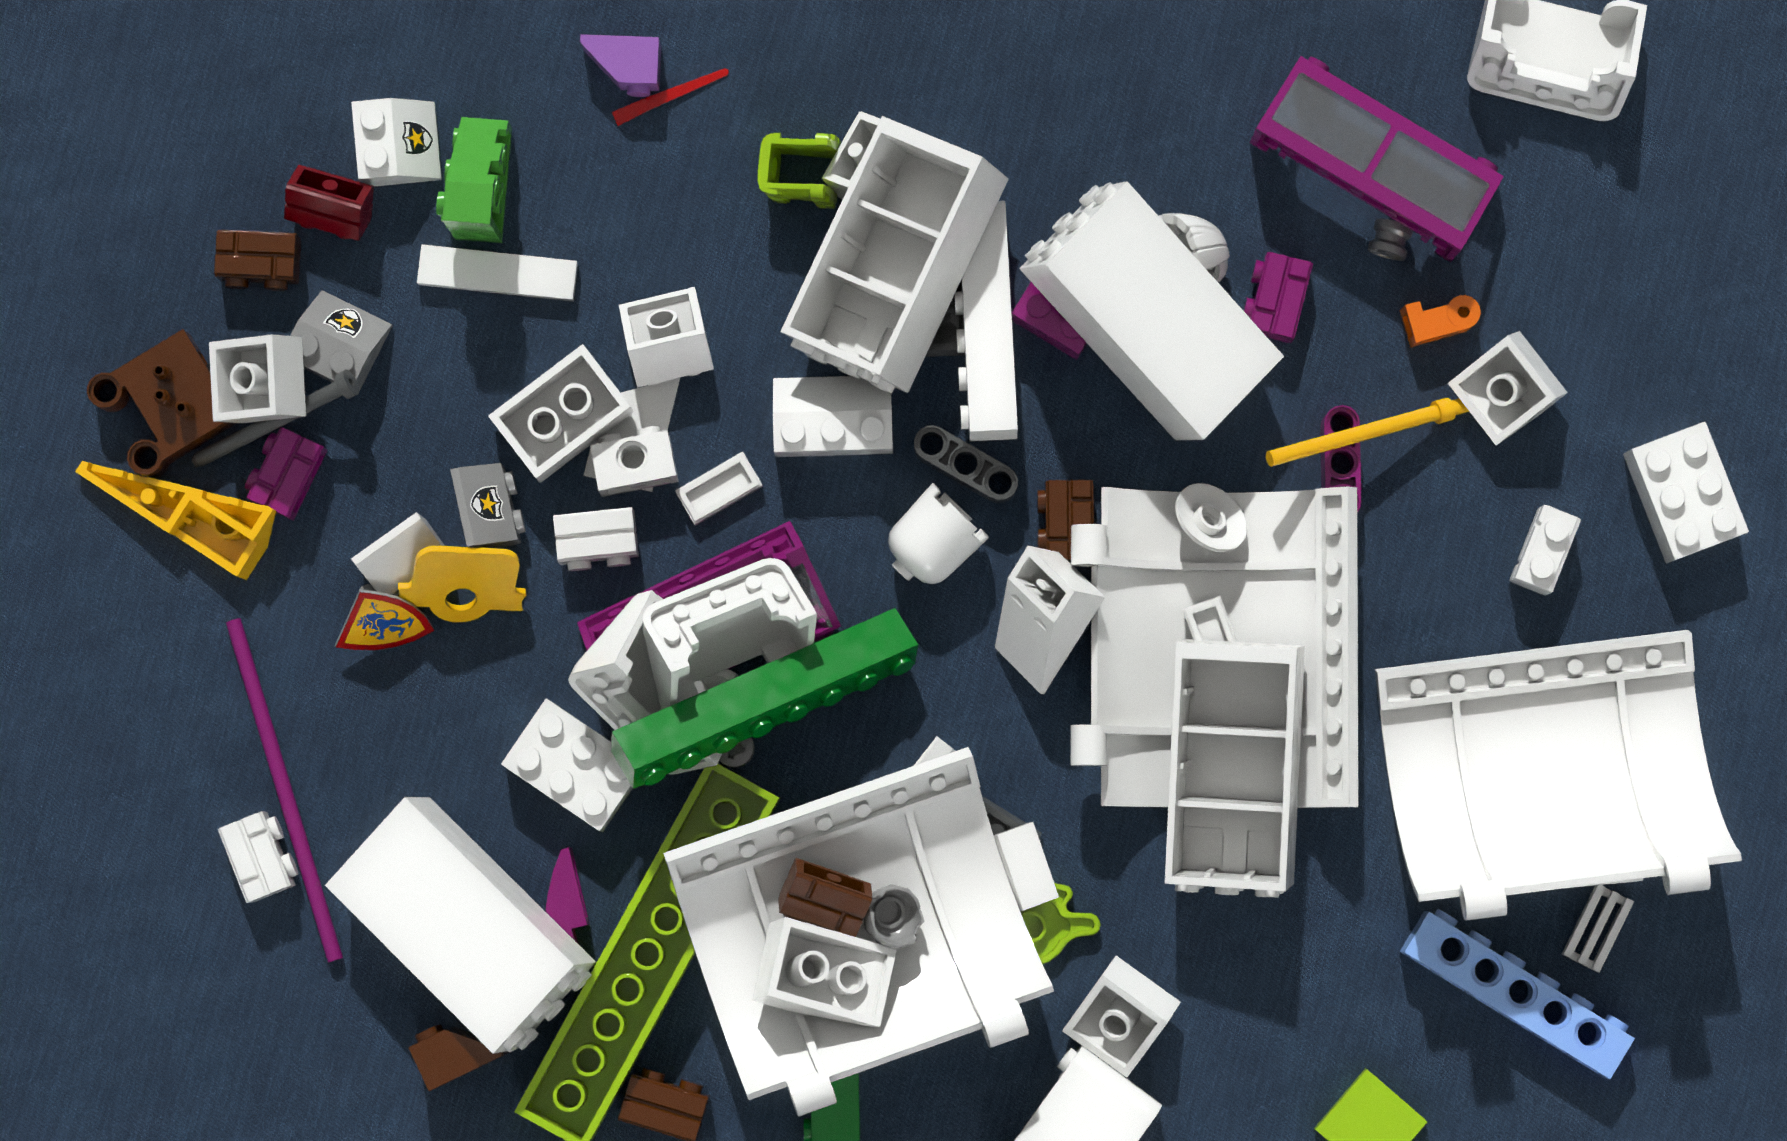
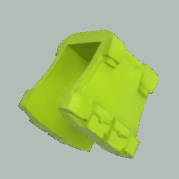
(769, 168)

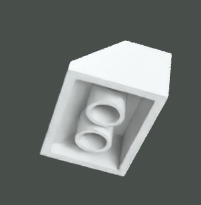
(830, 417)

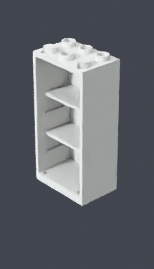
(894, 256)
(1150, 311)
(1234, 766)
(461, 925)

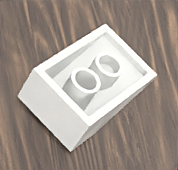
(824, 973)

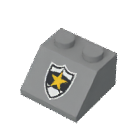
(339, 338)
(487, 506)

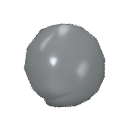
(893, 916)

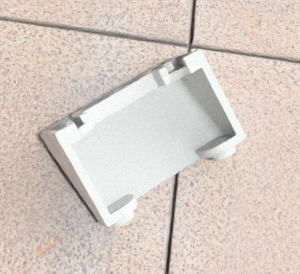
(1558, 55)
(724, 625)
(618, 675)
(1090, 1104)

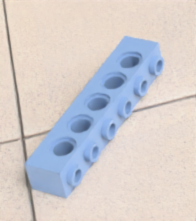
(1611, 1038)

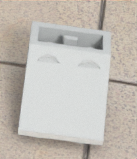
(1044, 614)

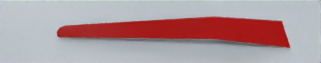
(637, 108)

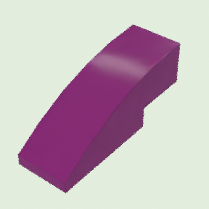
(565, 895)

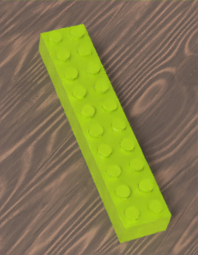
(633, 973)

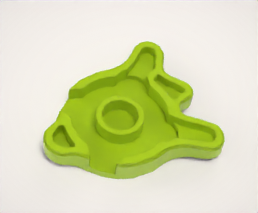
(1054, 926)

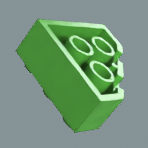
(476, 180)

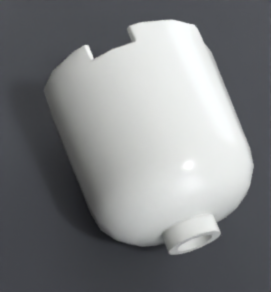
(933, 538)

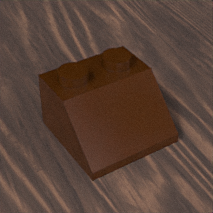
(448, 1054)

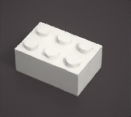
(561, 413)
(1685, 492)
(570, 765)

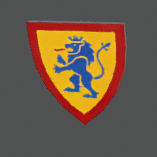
(381, 622)

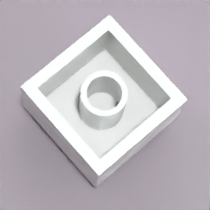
(257, 379)

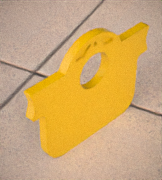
(485, 571)

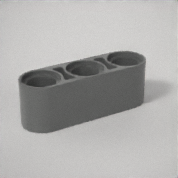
(955, 447)

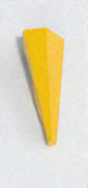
(216, 525)

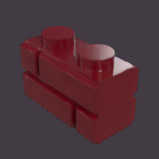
(328, 202)

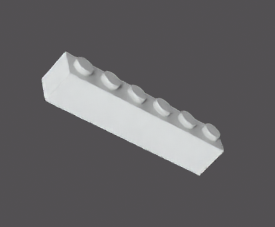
(988, 337)

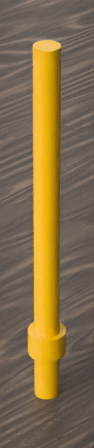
(1438, 412)

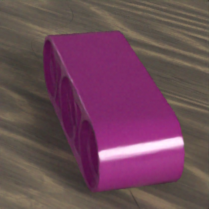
(1329, 477)

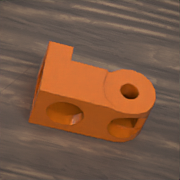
(1439, 322)

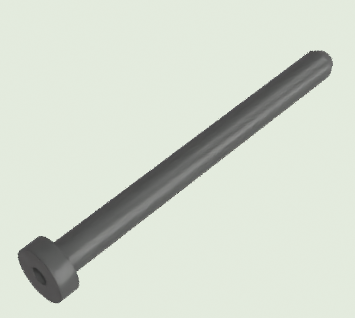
(343, 386)

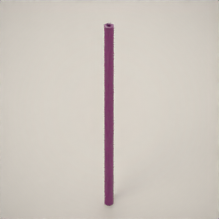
(284, 790)

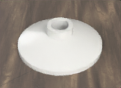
(1211, 517)

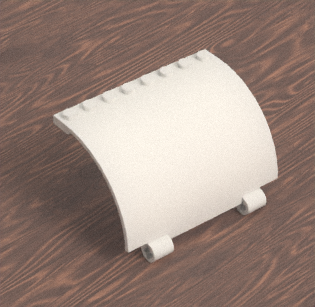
(1280, 586)
(1551, 771)
(903, 830)

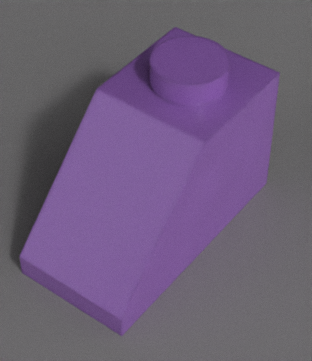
(627, 60)

